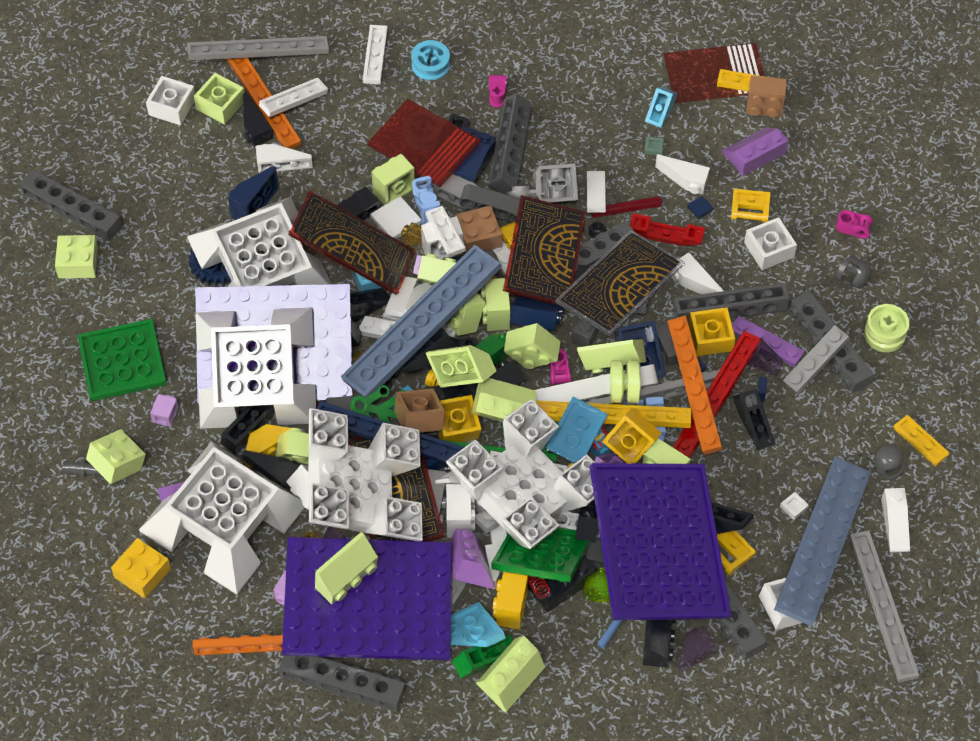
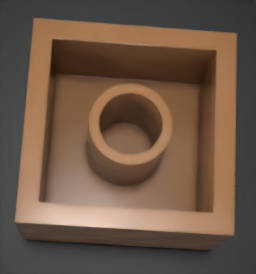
(766, 96)
(480, 229)
(419, 410)

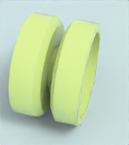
(886, 328)
(625, 381)

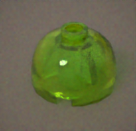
(596, 587)

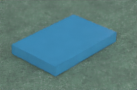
(576, 430)

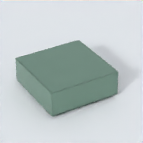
(654, 145)

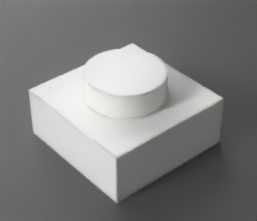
(794, 506)

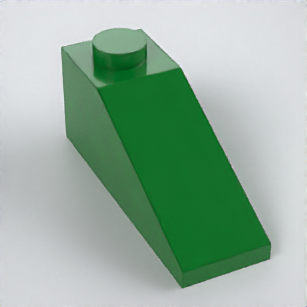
(494, 346)
(479, 658)

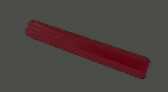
(629, 206)

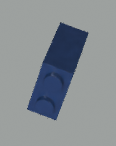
(531, 311)

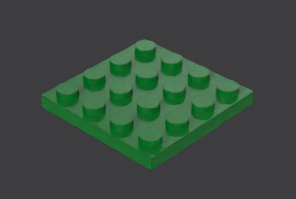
(121, 360)
(551, 558)

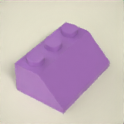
(756, 150)
(469, 559)

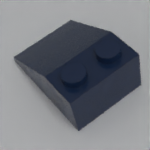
(479, 156)
(253, 193)
(648, 333)

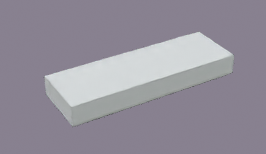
(596, 191)
(445, 231)
(398, 302)

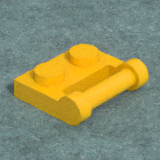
(750, 200)
(737, 548)

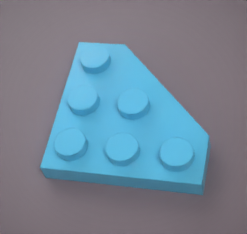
(474, 627)

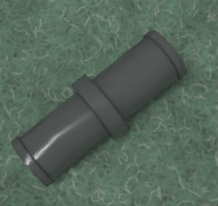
(79, 468)

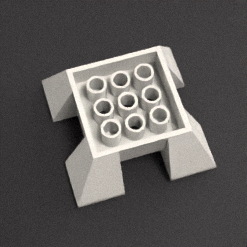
(271, 224)
(276, 341)
(521, 483)
(354, 484)
(259, 499)

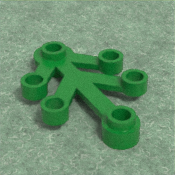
(382, 410)

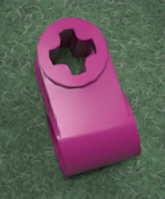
(497, 90)
(853, 224)
(559, 370)

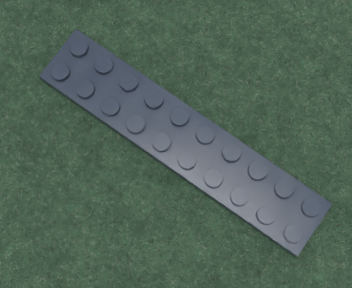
(421, 321)
(822, 541)

